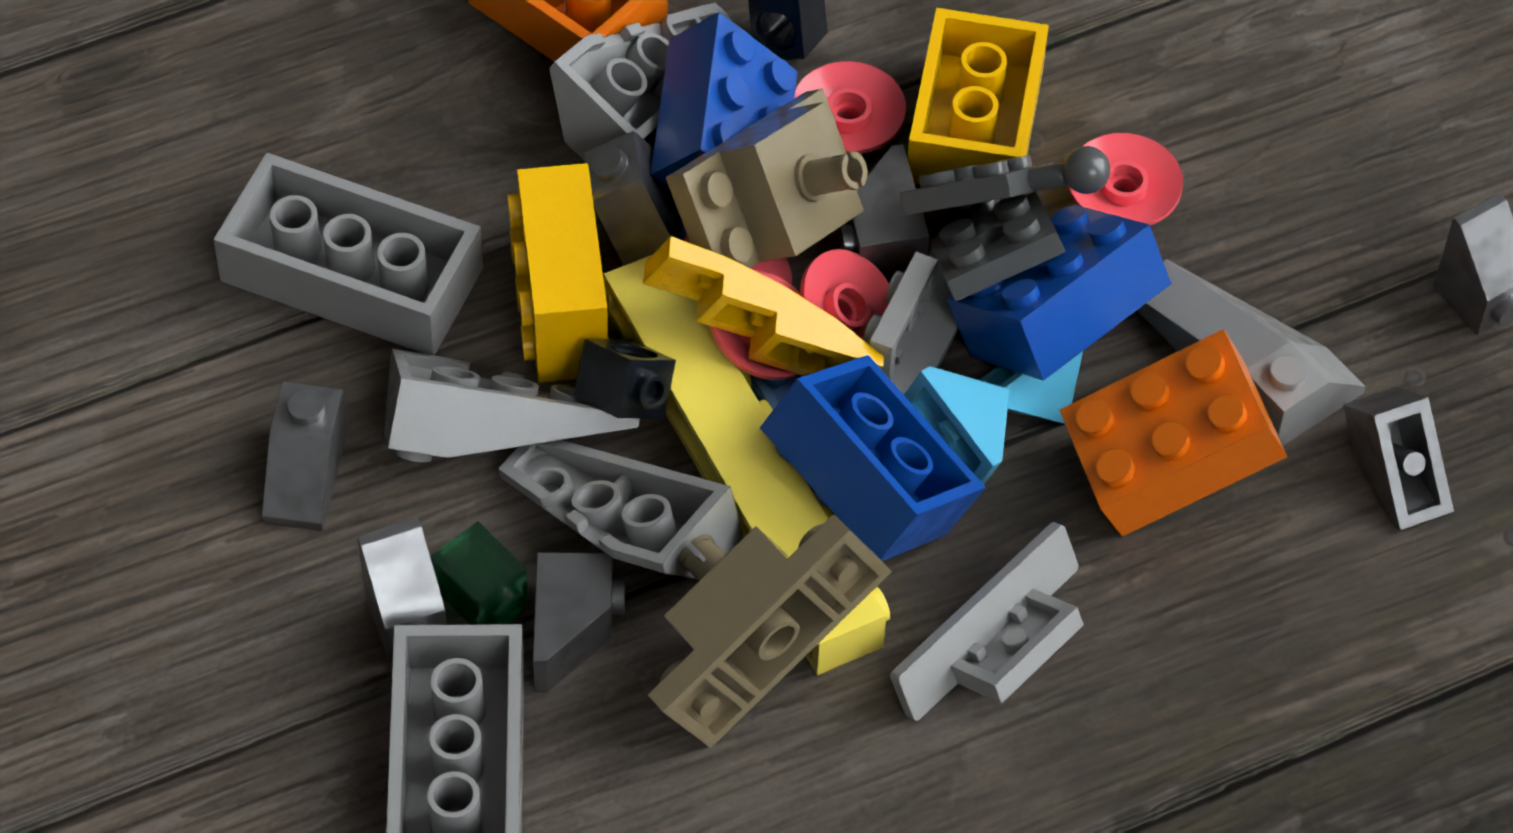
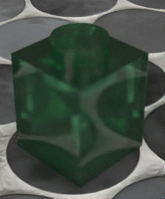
(481, 577)

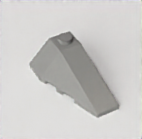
(617, 80)
(1293, 373)
(453, 412)
(625, 504)

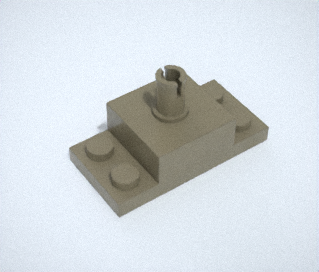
(772, 185)
(758, 619)

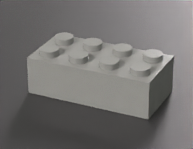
(349, 254)
(456, 729)

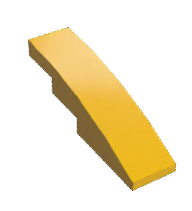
(734, 298)

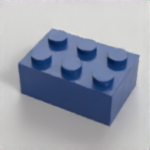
(713, 89)
(1068, 302)
(872, 457)

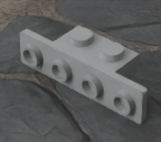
(916, 322)
(998, 632)

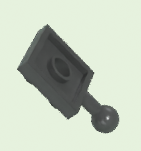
(1083, 170)
(994, 242)

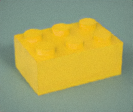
(976, 91)
(556, 268)

